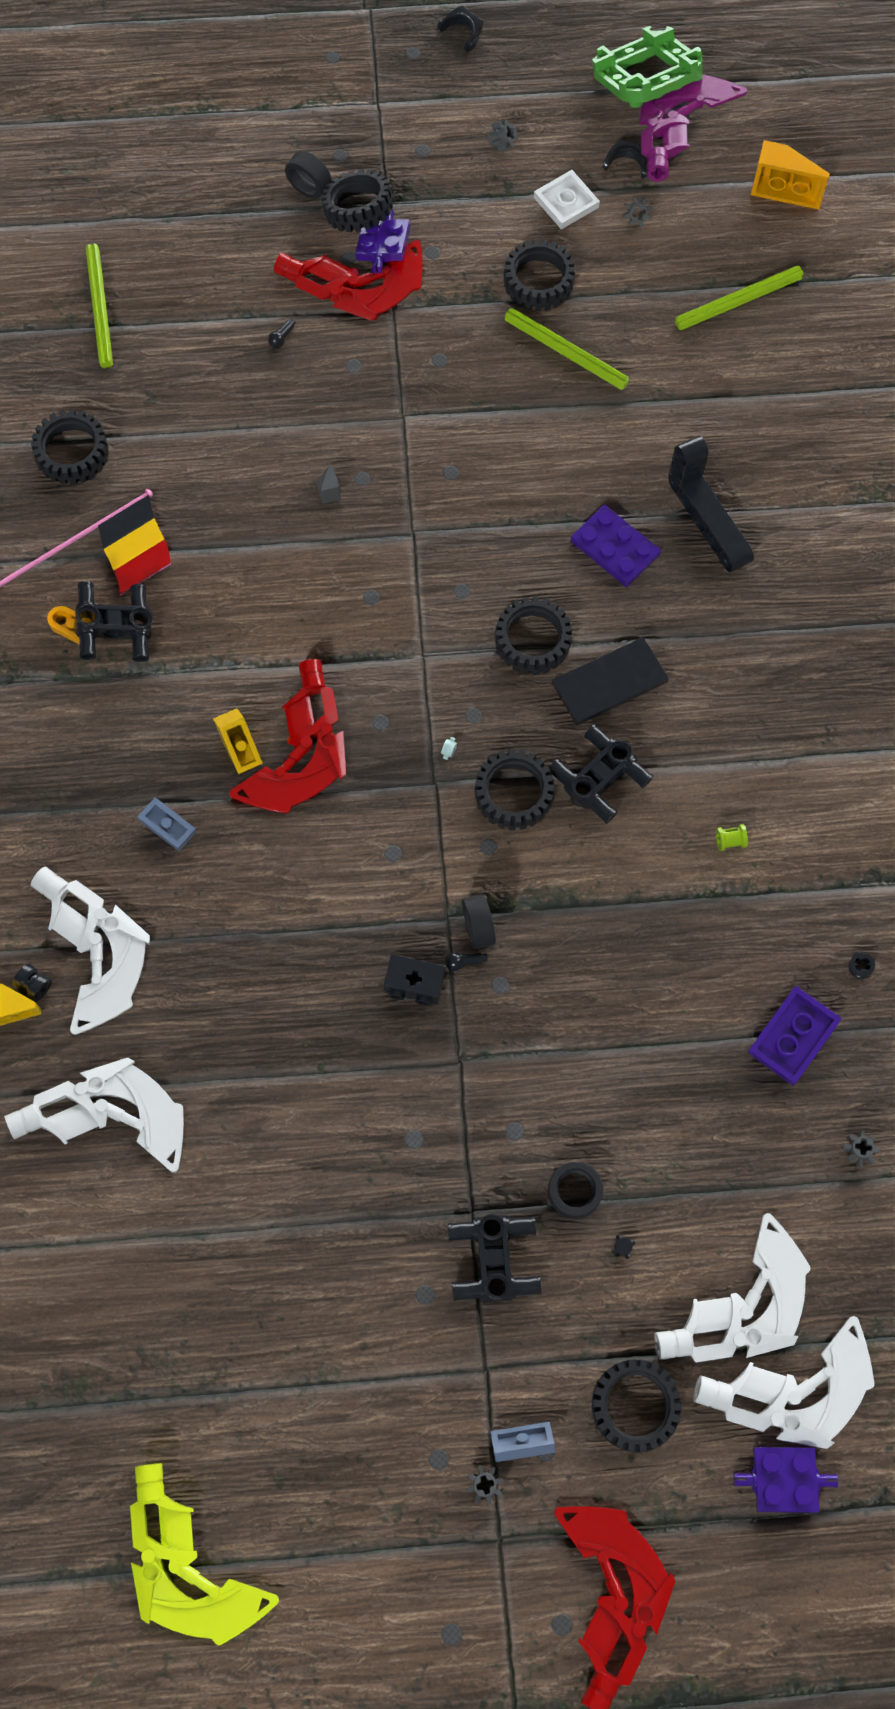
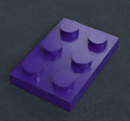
(615, 545)
(794, 1035)

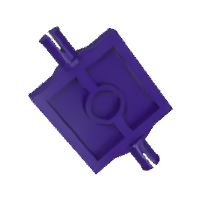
(383, 242)
(785, 1480)

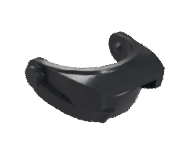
(465, 17)
(626, 150)

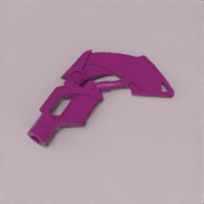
(706, 91)

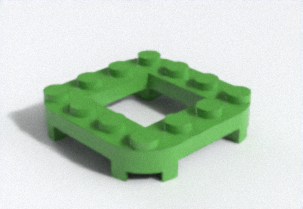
(611, 65)

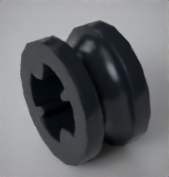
(859, 957)

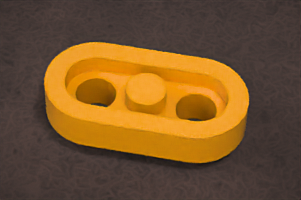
(67, 629)

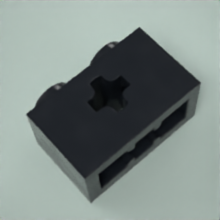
(403, 970)

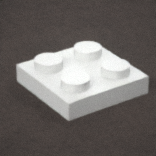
(566, 199)

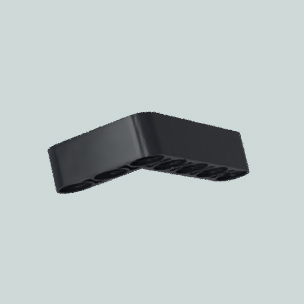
(703, 505)

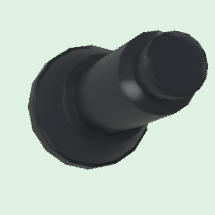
(277, 338)
(455, 961)

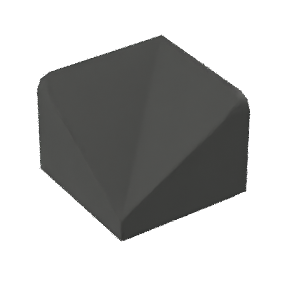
(328, 486)

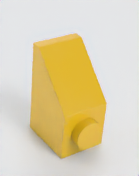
(237, 740)
(15, 1006)

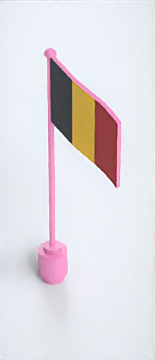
(129, 541)

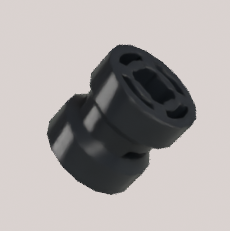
(32, 982)

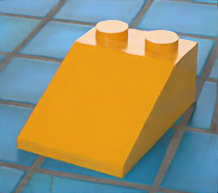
(788, 177)

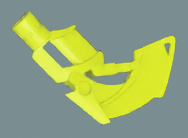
(216, 1616)

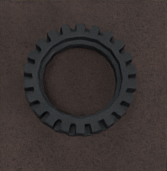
(355, 184)
(539, 252)
(62, 423)
(538, 609)
(515, 760)
(672, 1406)

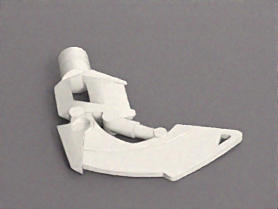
(112, 992)
(159, 1122)
(784, 1270)
(848, 1378)

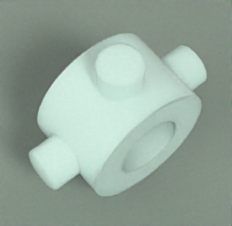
(449, 748)

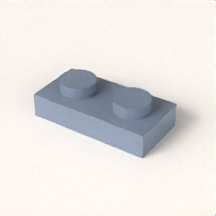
(167, 824)
(522, 1441)

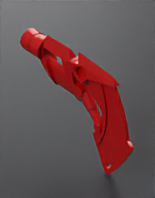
(399, 282)
(283, 790)
(609, 1535)

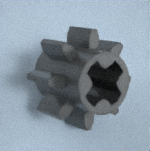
(502, 135)
(632, 208)
(865, 1144)
(480, 1493)

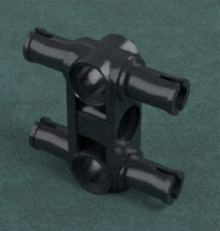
(112, 621)
(600, 773)
(494, 1258)

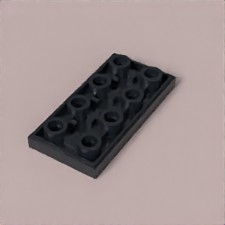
(610, 681)

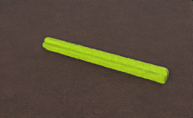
(738, 298)
(99, 306)
(567, 348)

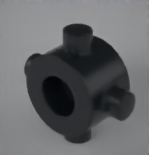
(623, 1246)

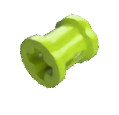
(731, 837)

